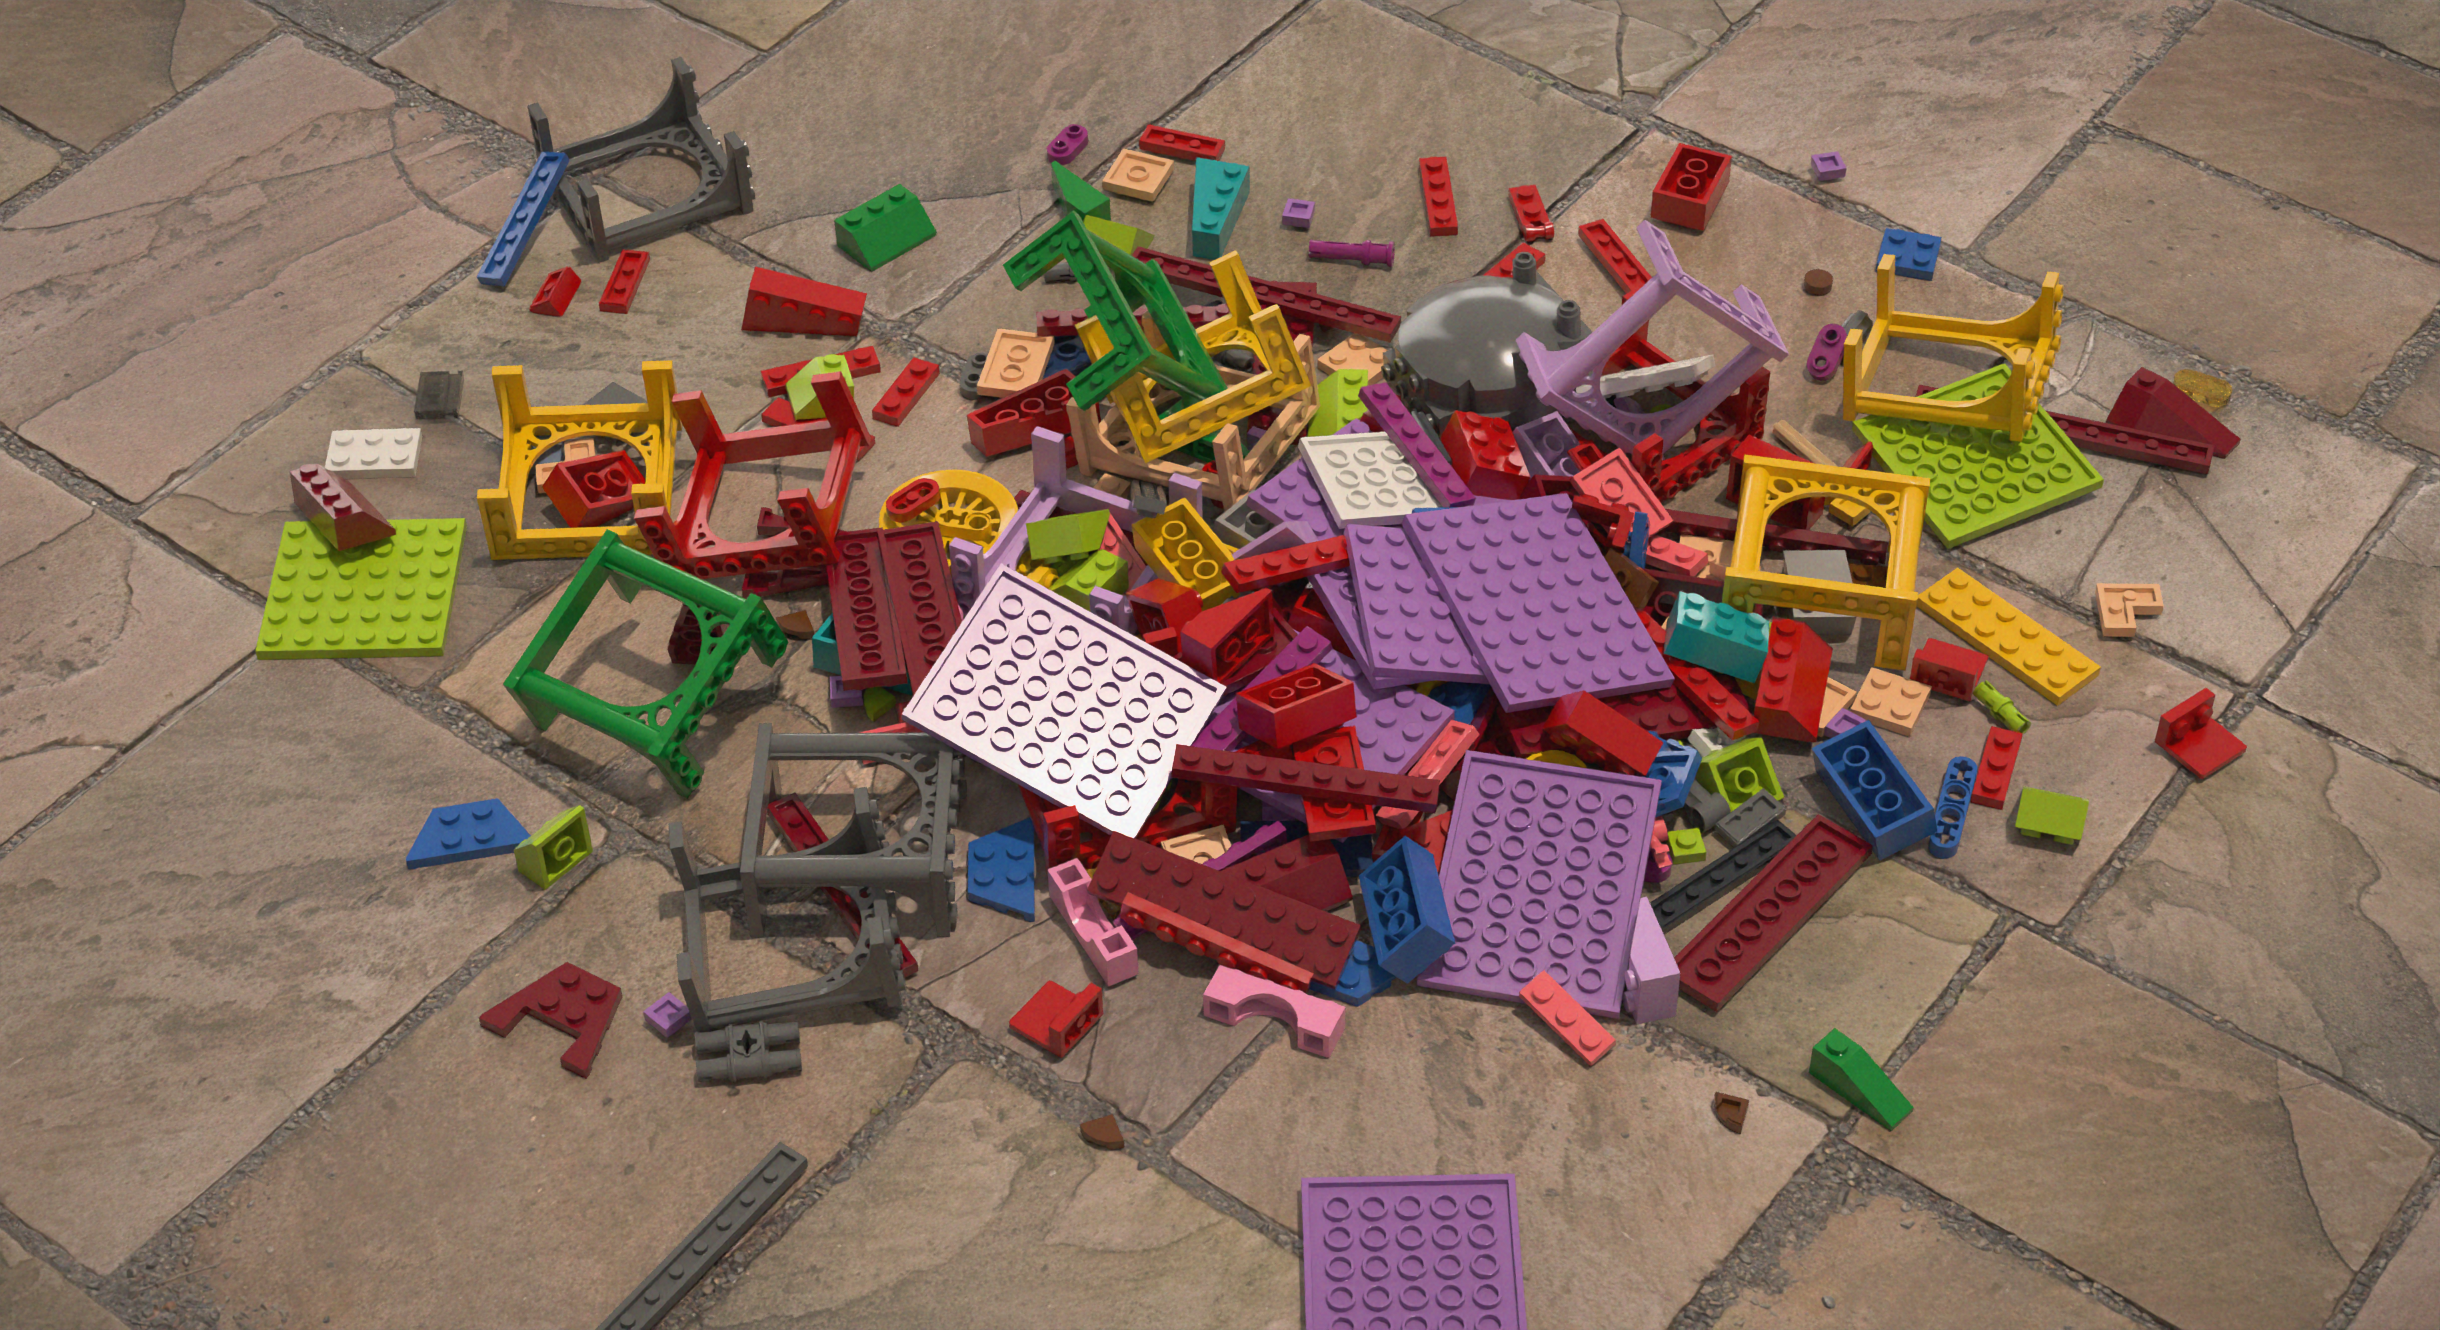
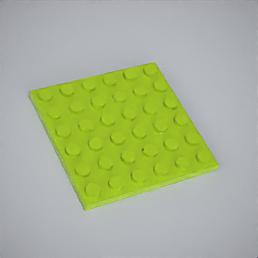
(1979, 473)
(366, 599)

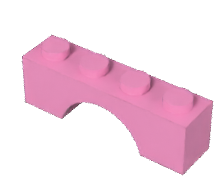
(1106, 946)
(1237, 996)

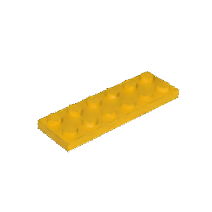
(2008, 636)

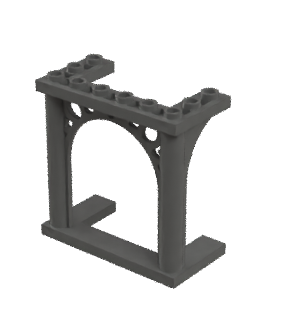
(672, 117)
(914, 874)
(873, 980)

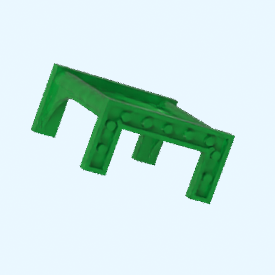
(1113, 302)
(627, 572)

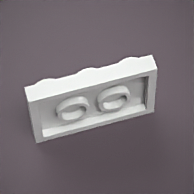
(374, 453)

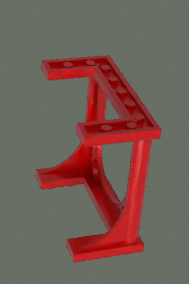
(1737, 416)
(809, 521)
(1061, 828)

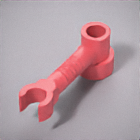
(1657, 849)

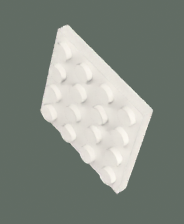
(1652, 377)
(1365, 478)

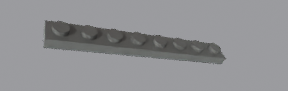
(1147, 498)
(707, 1241)

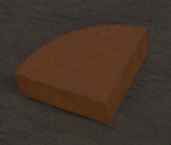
(796, 624)
(1730, 1111)
(1103, 1132)

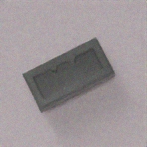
(1750, 818)

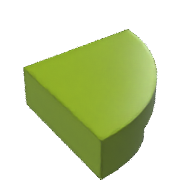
(877, 702)

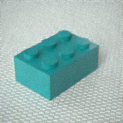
(1717, 636)

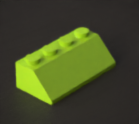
(1338, 401)

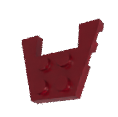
(784, 580)
(567, 1001)

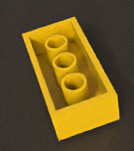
(1185, 552)

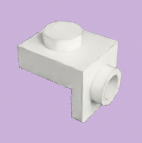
(1710, 740)

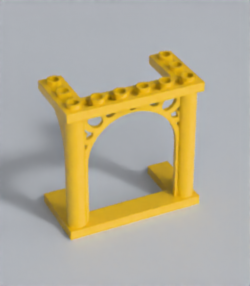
(1243, 329)
(2009, 409)
(504, 507)
(1893, 605)

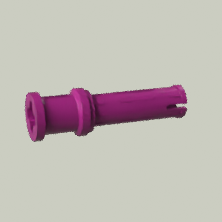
(1365, 252)

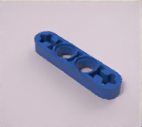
(1953, 807)

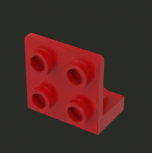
(1615, 516)
(1948, 668)
(2196, 738)
(1058, 1016)

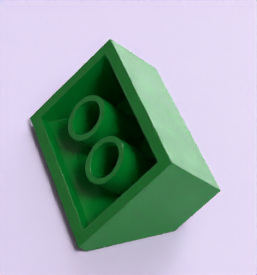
(884, 228)

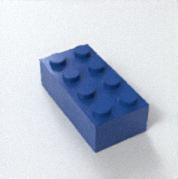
(1874, 790)
(1406, 910)

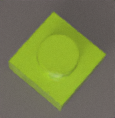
(1686, 846)

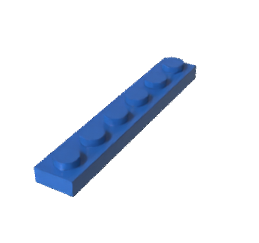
(523, 218)

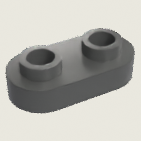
(971, 375)

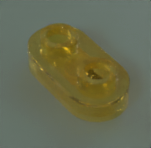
(2203, 387)

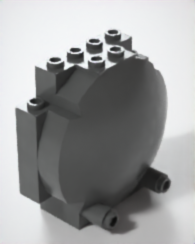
(1463, 347)

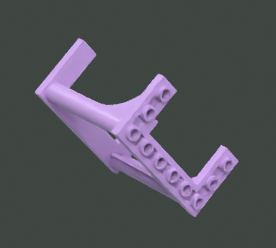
(1562, 371)
(973, 570)

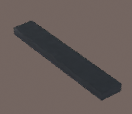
(1720, 876)

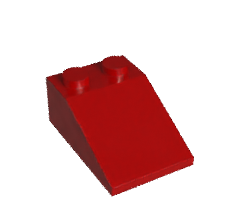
(593, 488)
(1228, 635)

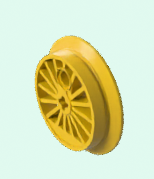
(969, 523)

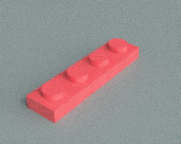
(1434, 764)

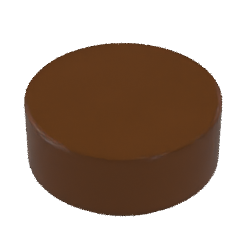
(1818, 282)

